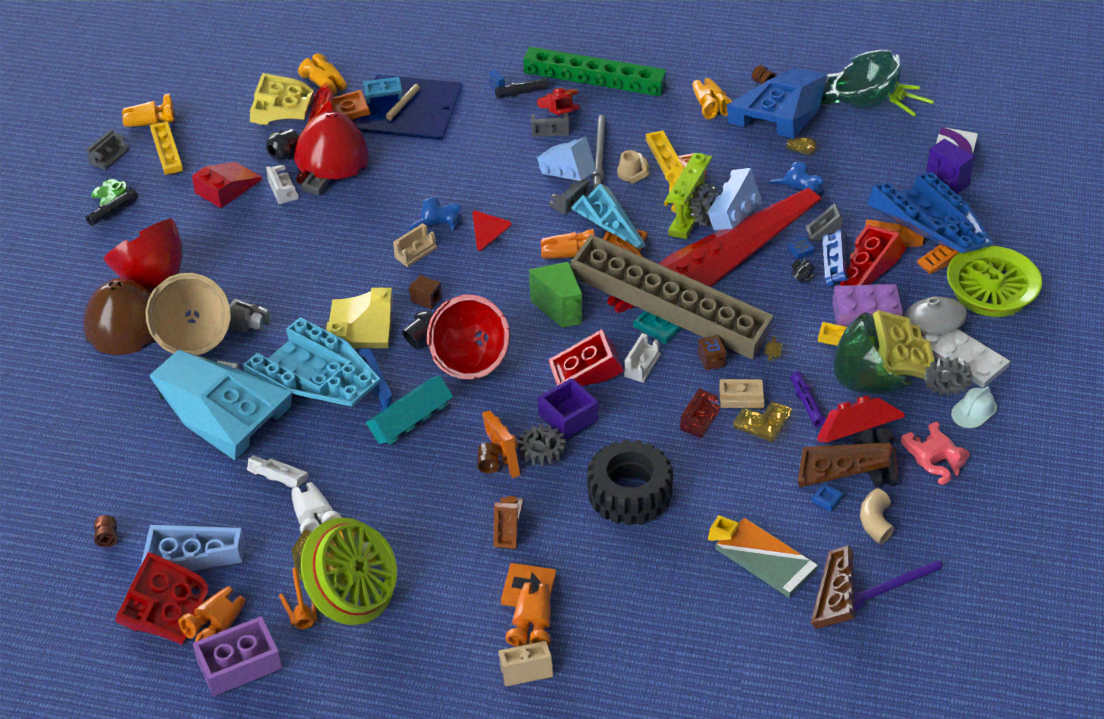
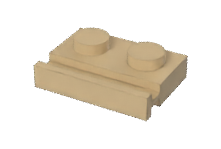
(741, 393)

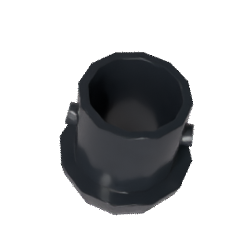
(282, 144)
(416, 331)

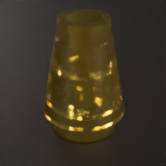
(802, 145)

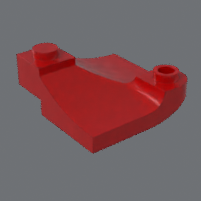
(161, 597)

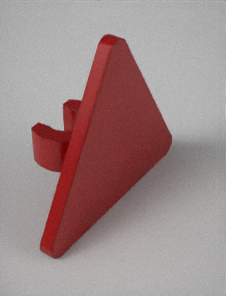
(488, 228)

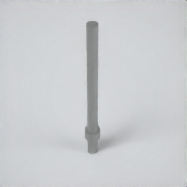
(597, 175)

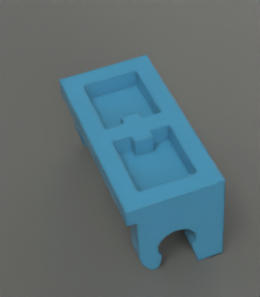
(382, 87)

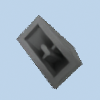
(826, 223)

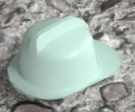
(974, 408)

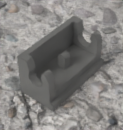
(550, 127)
(107, 150)
(567, 199)

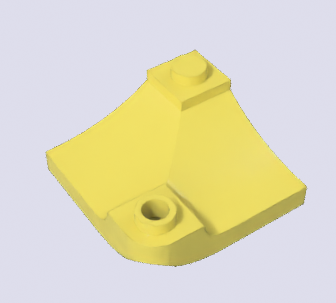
(280, 99)
(363, 319)
(902, 345)

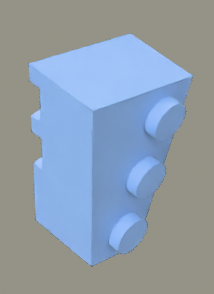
(568, 160)
(736, 201)

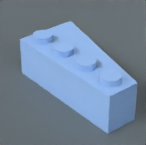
(196, 546)

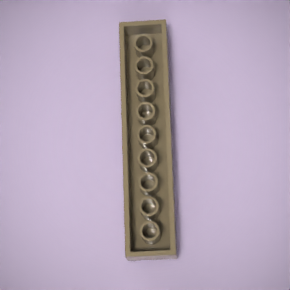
(671, 296)

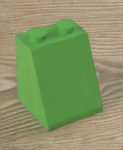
(556, 293)

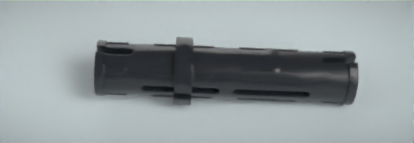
(521, 88)
(114, 205)

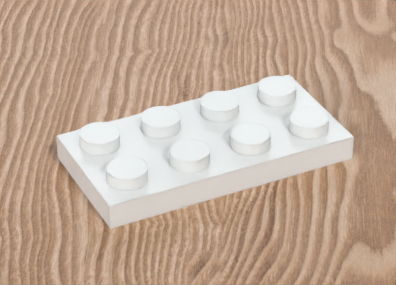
(983, 361)

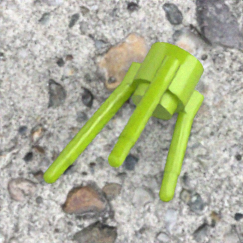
(900, 94)

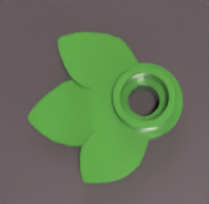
(109, 191)

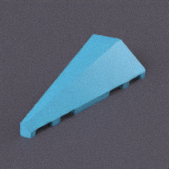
(606, 212)

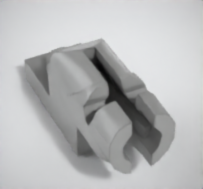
(248, 316)

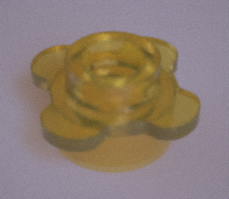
(773, 349)

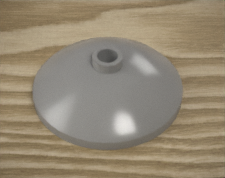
(937, 315)

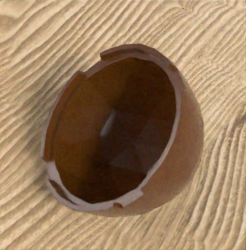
(117, 317)

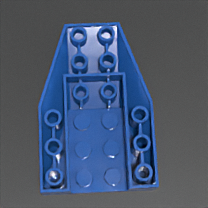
(785, 99)
(932, 212)

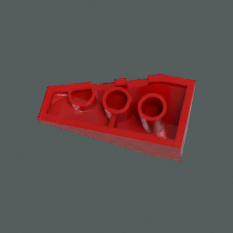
(322, 102)
(873, 255)

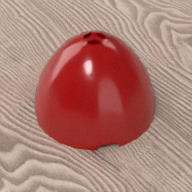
(331, 147)
(150, 256)
(454, 339)

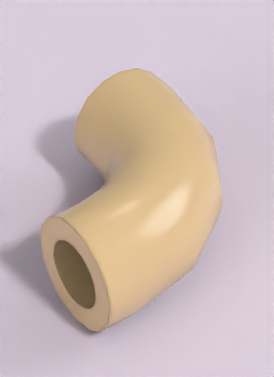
(872, 516)

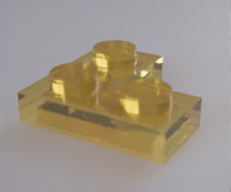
(766, 425)

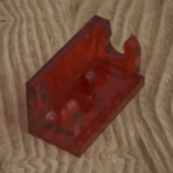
(699, 413)

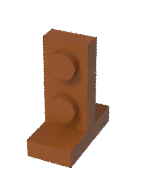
(506, 521)

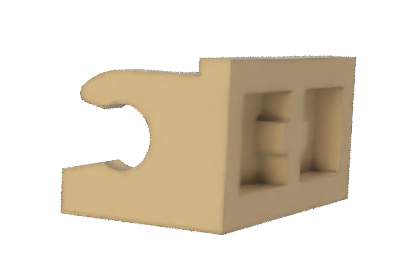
(414, 245)
(525, 663)

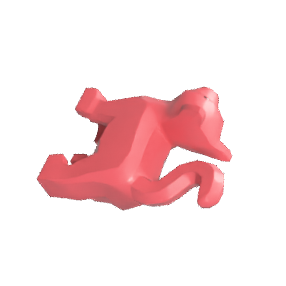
(934, 450)

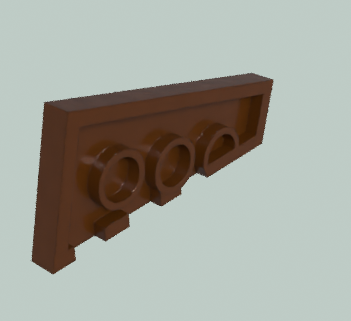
(838, 461)
(836, 590)

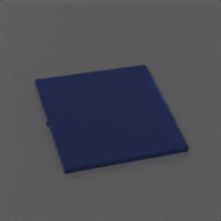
(422, 117)

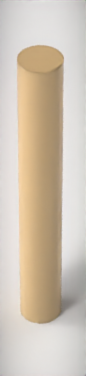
(404, 100)

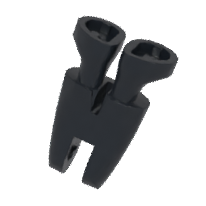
(882, 435)

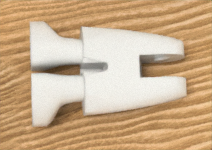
(311, 504)

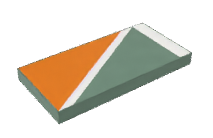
(767, 558)

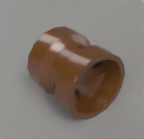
(762, 74)
(488, 454)

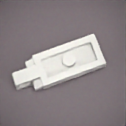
(277, 471)

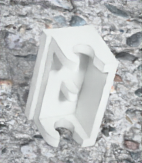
(281, 184)
(641, 359)

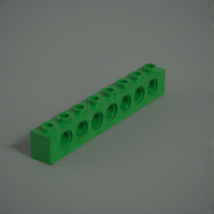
(594, 71)

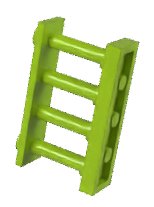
(682, 192)

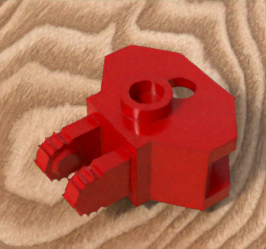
(559, 101)

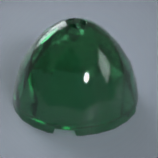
(859, 364)

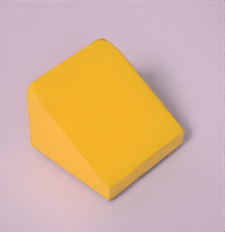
(722, 529)

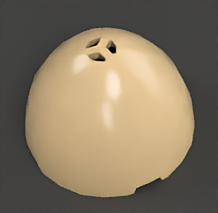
(168, 310)

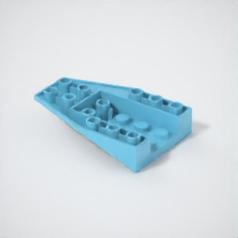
(316, 366)
(219, 400)

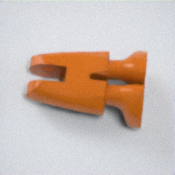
(563, 245)
(530, 609)
(218, 610)

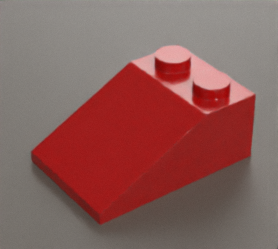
(223, 182)
(588, 361)

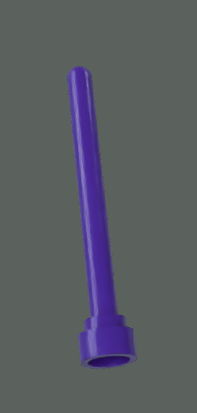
(861, 597)

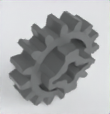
(702, 201)
(948, 376)
(541, 445)

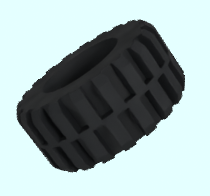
(625, 503)

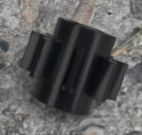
(803, 270)

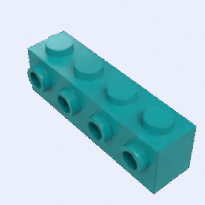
(409, 409)

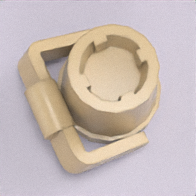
(629, 166)

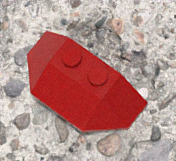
(857, 417)

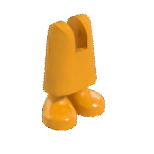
(321, 71)
(711, 98)
(149, 113)

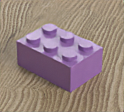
(854, 300)
(237, 656)

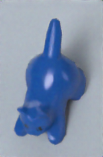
(799, 179)
(436, 214)

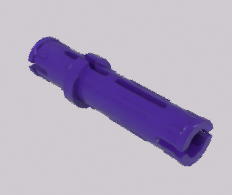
(816, 416)

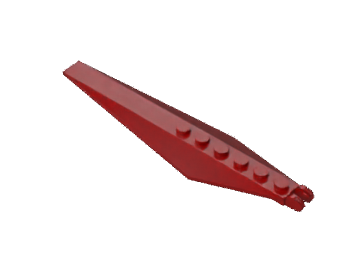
(724, 250)

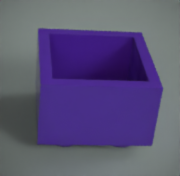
(951, 164)
(568, 408)

